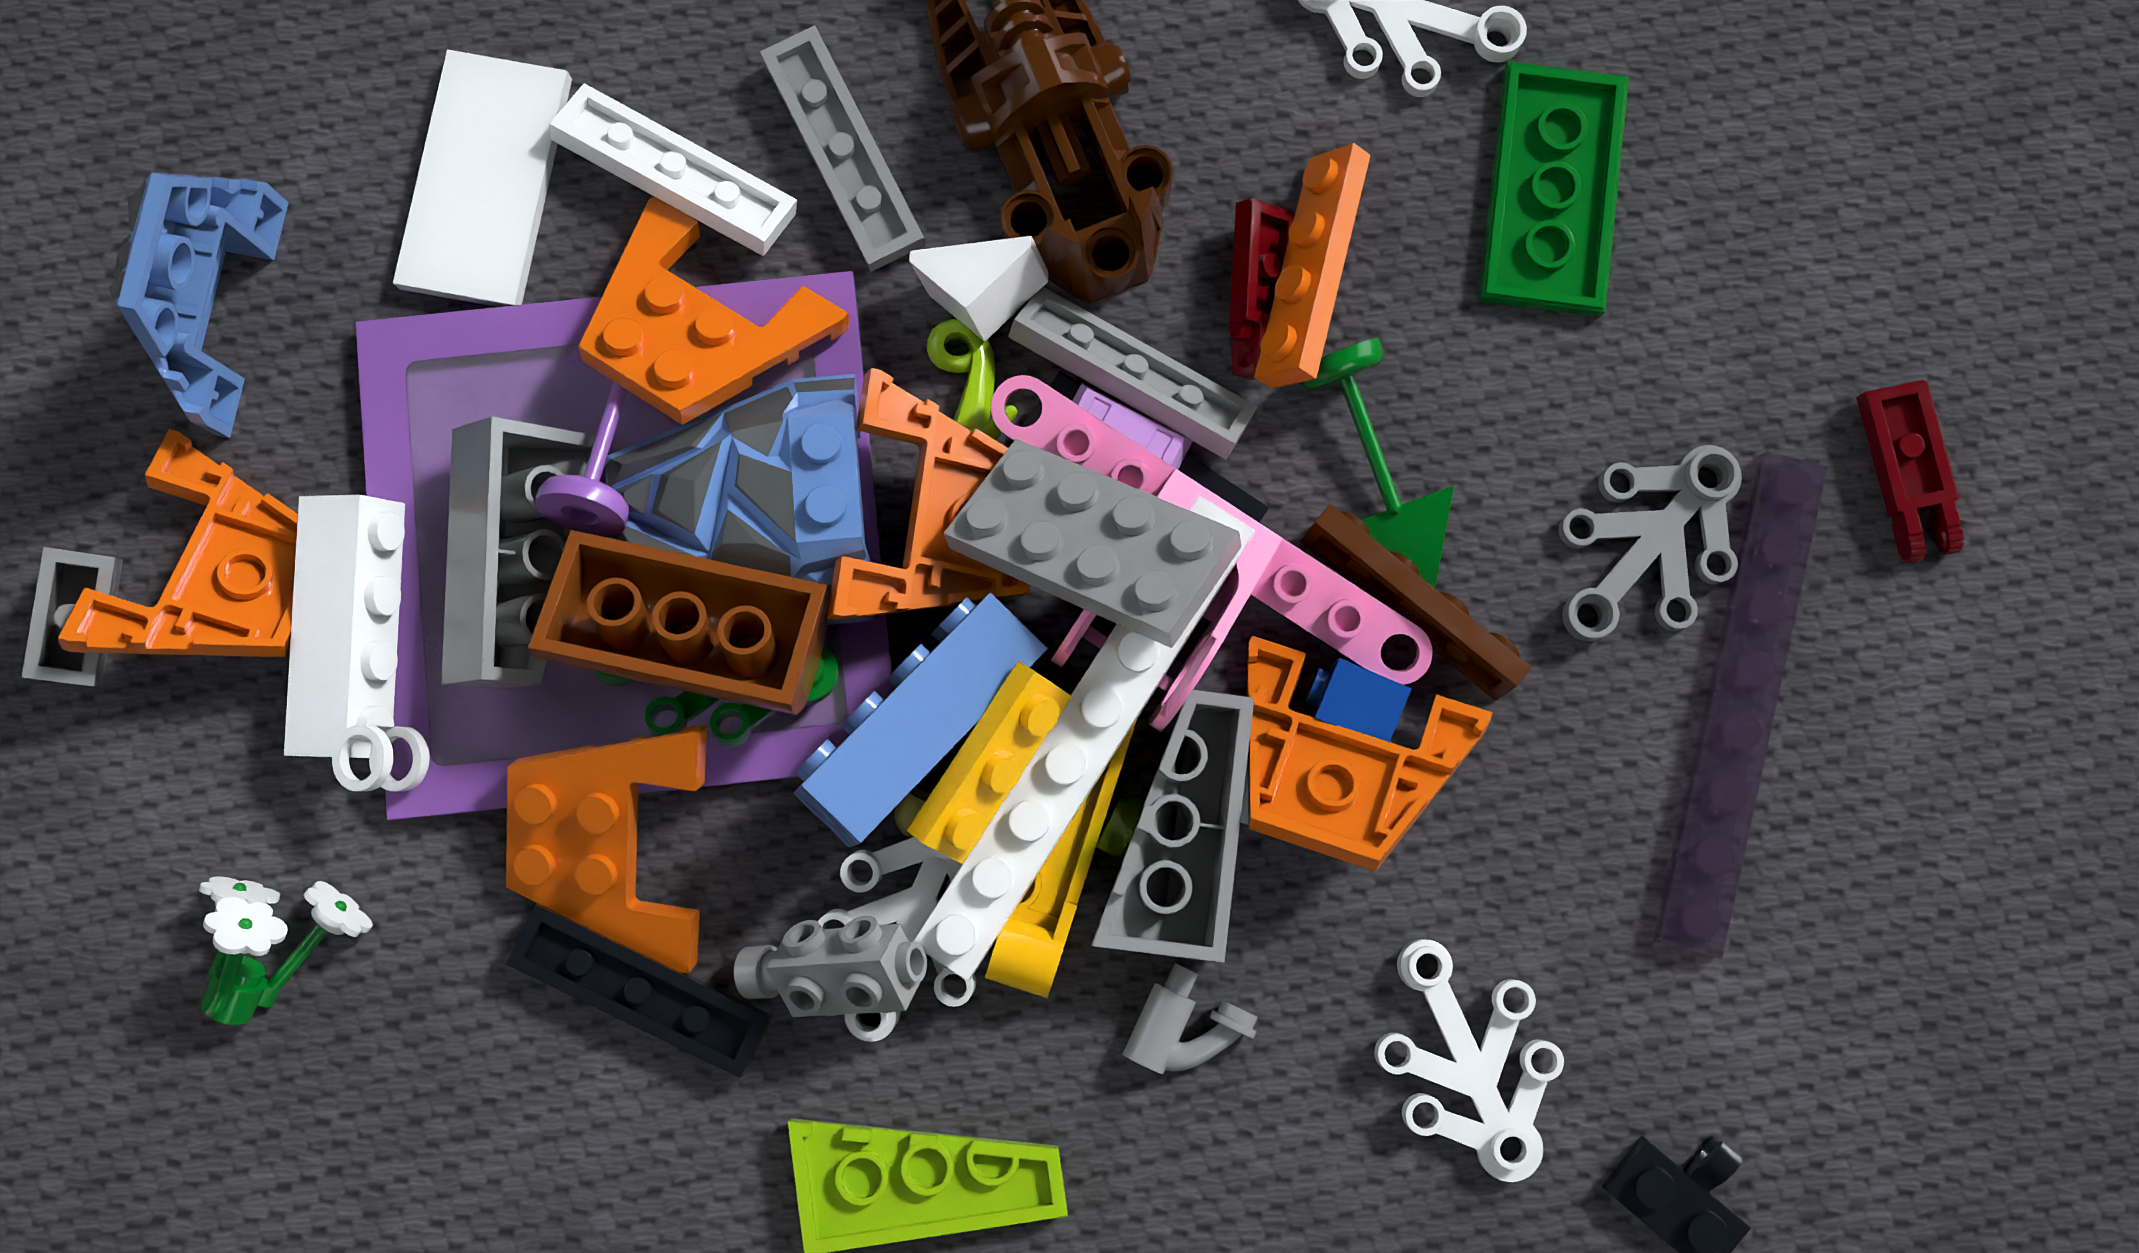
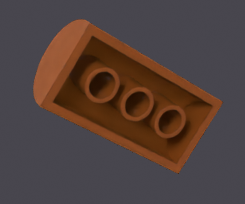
(683, 622)

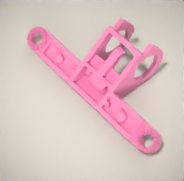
(1266, 569)

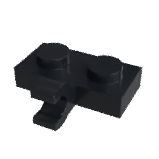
(1679, 1200)

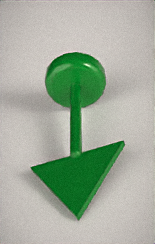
(1408, 528)

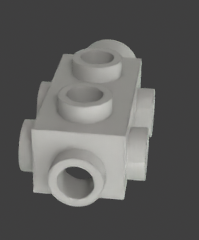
(835, 969)

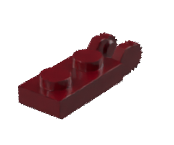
(1912, 467)

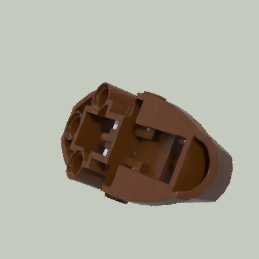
(1032, 79)

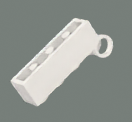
(348, 639)

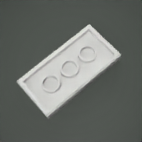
(482, 180)

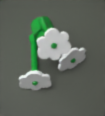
(246, 925)

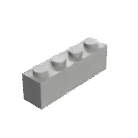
(501, 547)
(1183, 852)

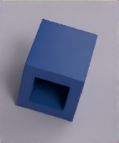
(1357, 699)

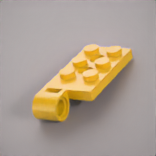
(1036, 932)

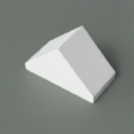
(982, 280)

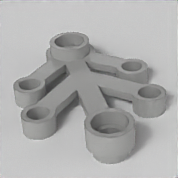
(1659, 535)

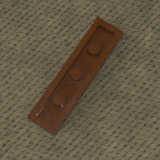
(1395, 581)

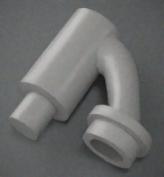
(1163, 1019)

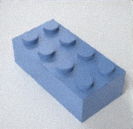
(922, 719)

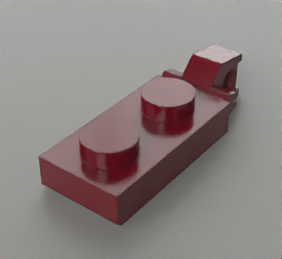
(1258, 257)

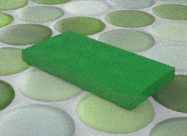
(1554, 189)

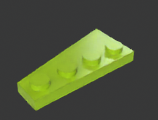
(903, 1185)

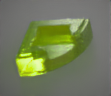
(1120, 825)

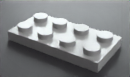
(1094, 541)

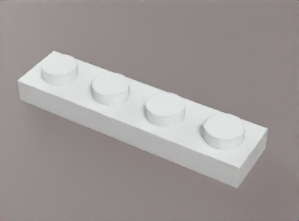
(673, 169)

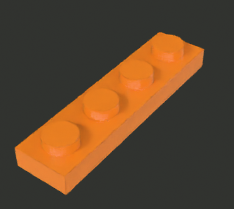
(1312, 267)

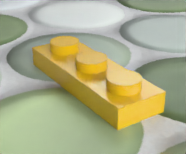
(989, 763)

